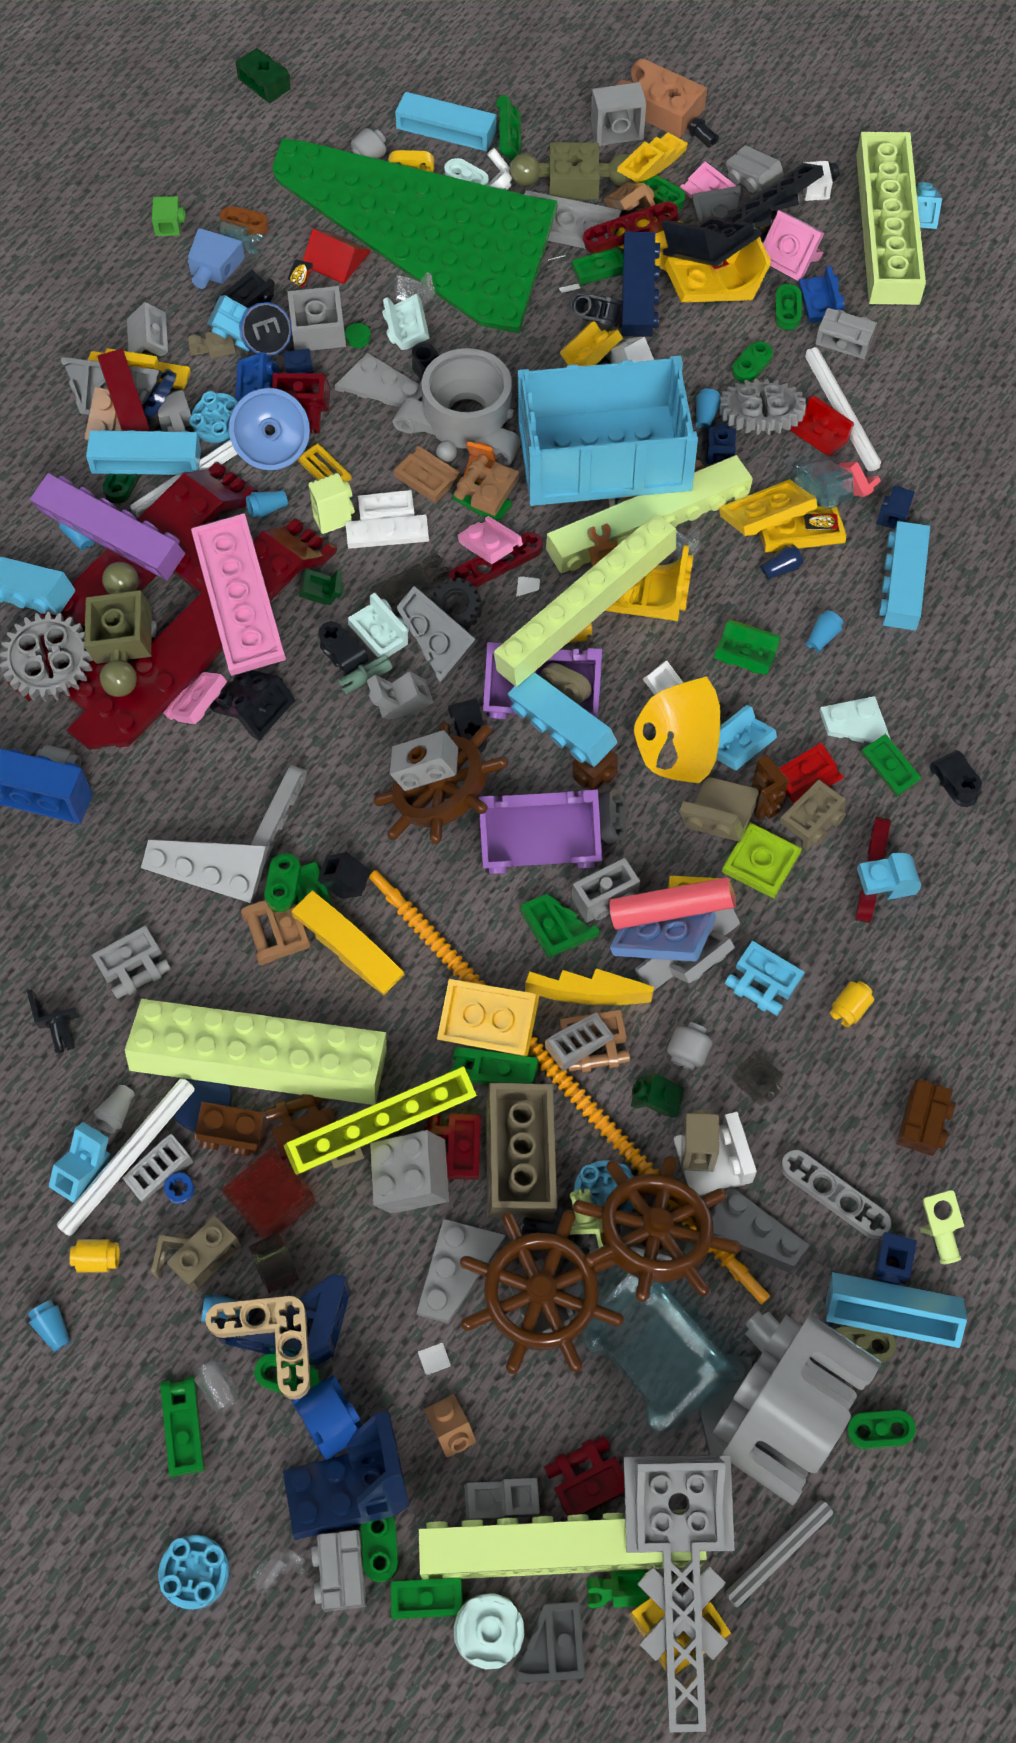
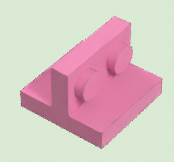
(792, 245)

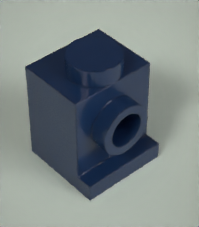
(298, 361)
(720, 440)
(895, 507)
(899, 1249)

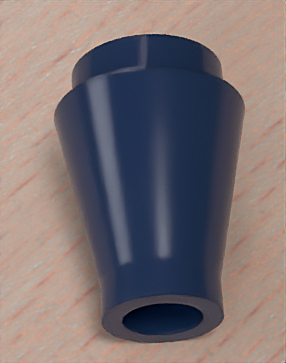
(784, 561)

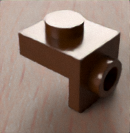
(594, 776)

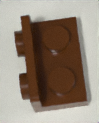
(771, 787)
(228, 1127)

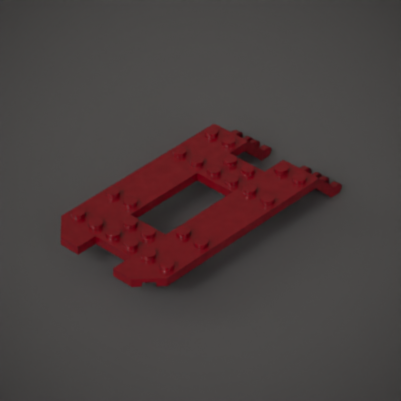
(193, 636)

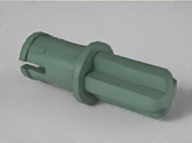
(363, 673)

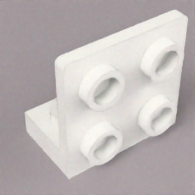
(734, 1162)

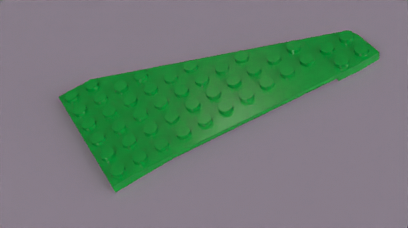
(469, 236)

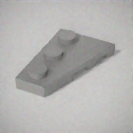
(446, 1280)

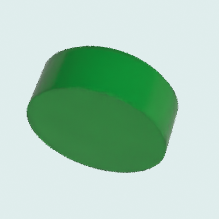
(357, 335)

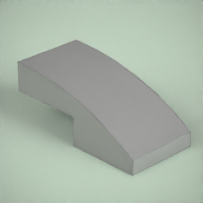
(501, 1499)

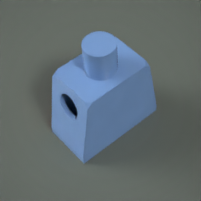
(213, 257)

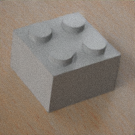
(618, 113)
(316, 318)
(409, 1172)

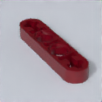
(629, 223)
(499, 567)
(876, 852)

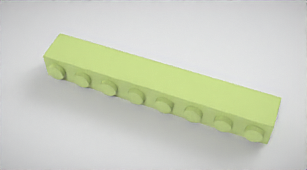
(710, 490)
(585, 600)

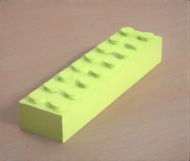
(890, 218)
(257, 1051)
(534, 1548)

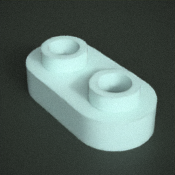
(467, 171)

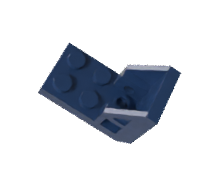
(325, 1314)
(349, 1487)

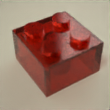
(268, 1195)

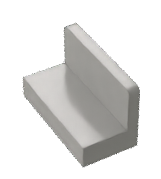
(147, 330)

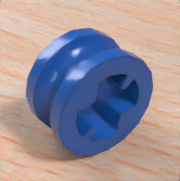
(186, 1196)

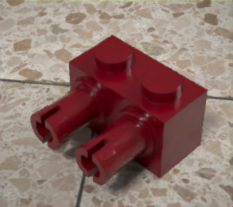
(309, 390)

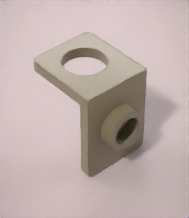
(163, 1244)

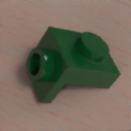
(321, 587)
(657, 1094)

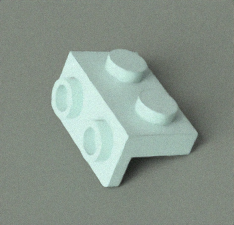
(406, 322)
(380, 627)

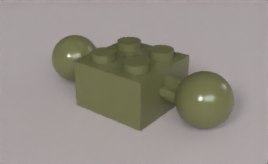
(571, 170)
(118, 628)

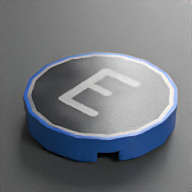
(265, 328)

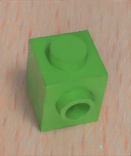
(167, 216)

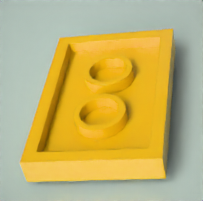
(768, 507)
(488, 1017)

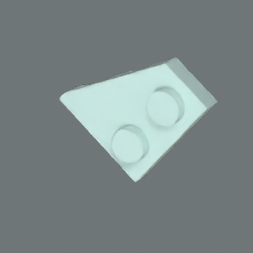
(854, 719)

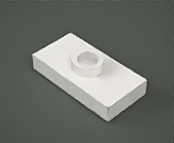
(386, 505)

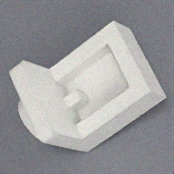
(662, 678)

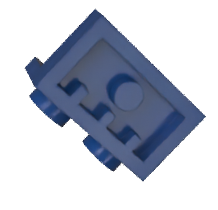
(820, 294)
(254, 374)

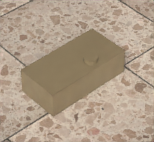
(520, 1150)

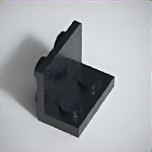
(255, 700)

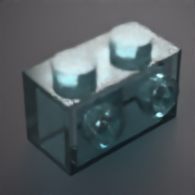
(825, 481)

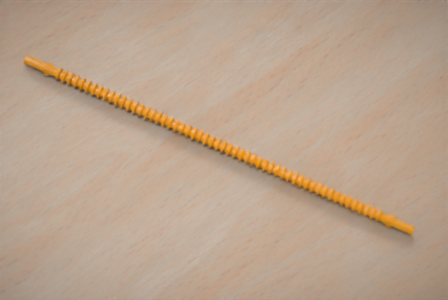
(393, 895)

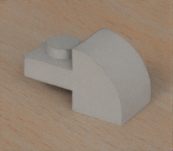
(174, 413)

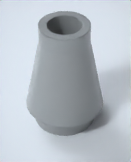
(113, 1110)

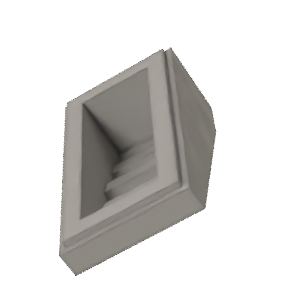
(565, 1060)
(150, 1159)

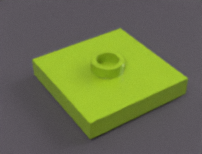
(762, 860)

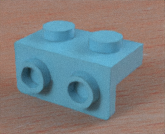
(743, 738)

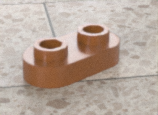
(255, 221)

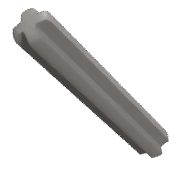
(778, 1553)

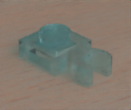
(240, 233)

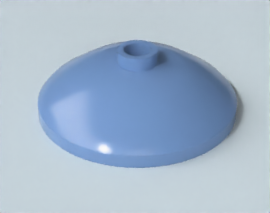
(258, 411)

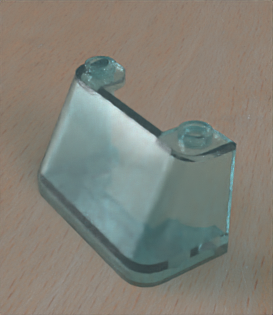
(660, 1353)

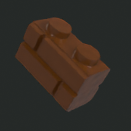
(925, 1117)

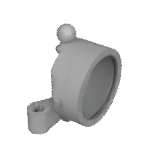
(460, 376)

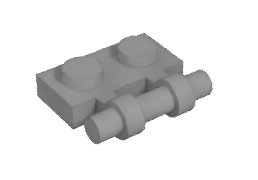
(125, 956)

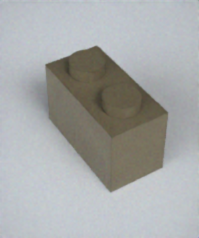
(700, 1141)

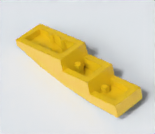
(652, 157)
(348, 943)
(600, 990)

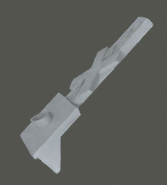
(700, 1527)

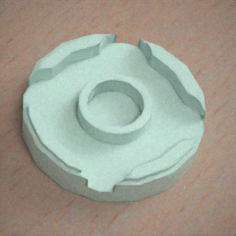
(488, 1631)

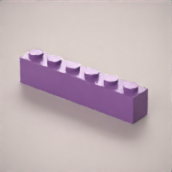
(107, 526)

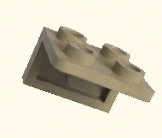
(721, 809)

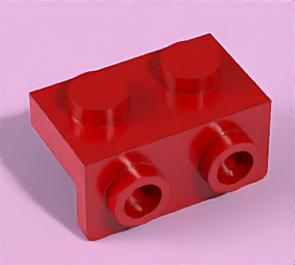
(823, 427)

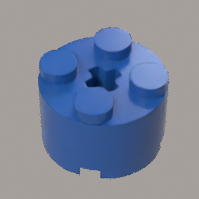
(328, 1416)

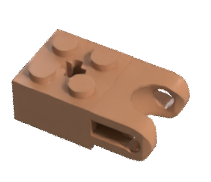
(669, 97)

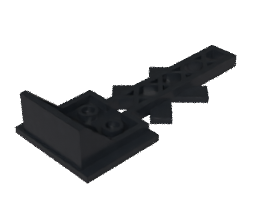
(720, 238)

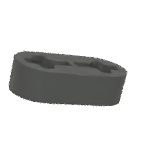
(612, 816)

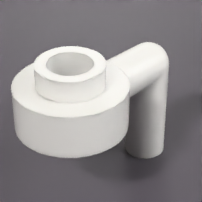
(502, 179)

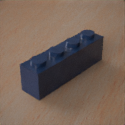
(638, 284)

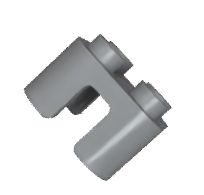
(793, 1409)

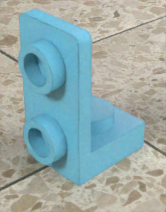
(928, 205)

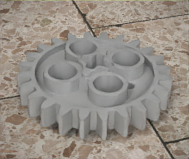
(744, 407)
(20, 663)

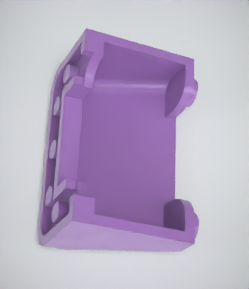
(497, 686)
(540, 830)

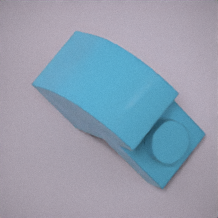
(894, 876)
(81, 1164)

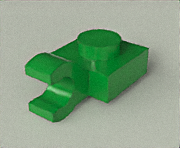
(621, 1589)

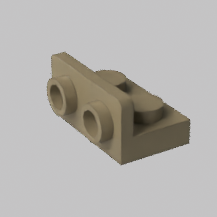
(815, 814)
(204, 1254)

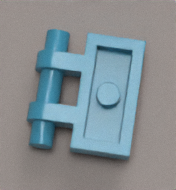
(770, 971)

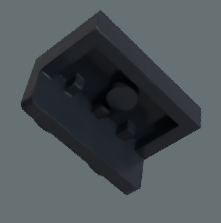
(251, 290)

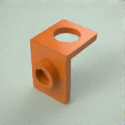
(477, 449)

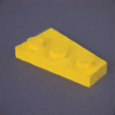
(794, 532)

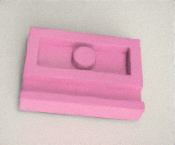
(705, 179)
(489, 540)
(196, 698)

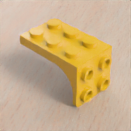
(730, 283)
(661, 591)

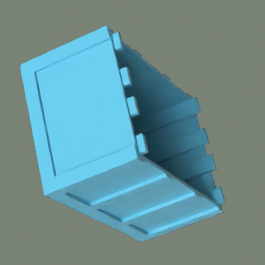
(606, 431)

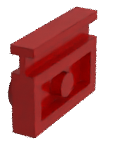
(808, 769)

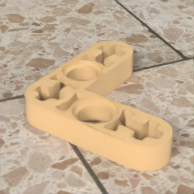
(273, 1323)

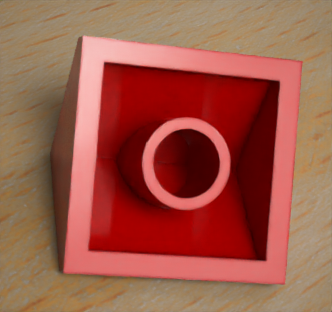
(334, 255)

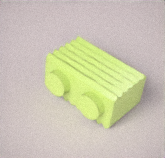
(331, 502)

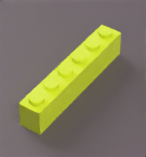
(379, 1120)

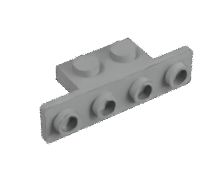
(717, 946)

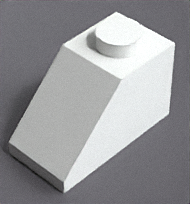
(630, 349)

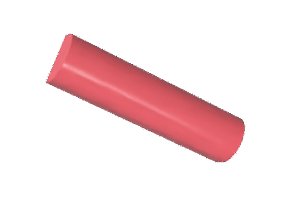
(672, 903)

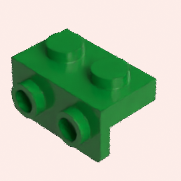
(747, 647)

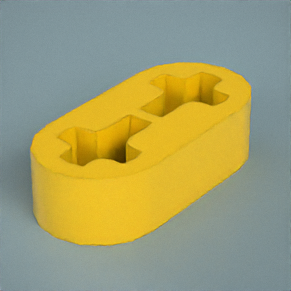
(413, 159)

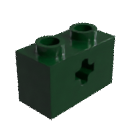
(263, 75)

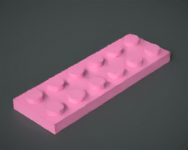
(238, 594)

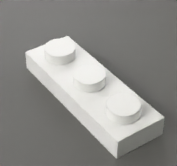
(387, 531)

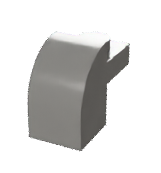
(400, 698)

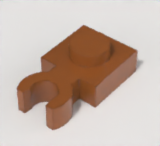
(602, 544)

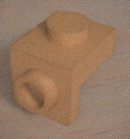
(450, 1425)

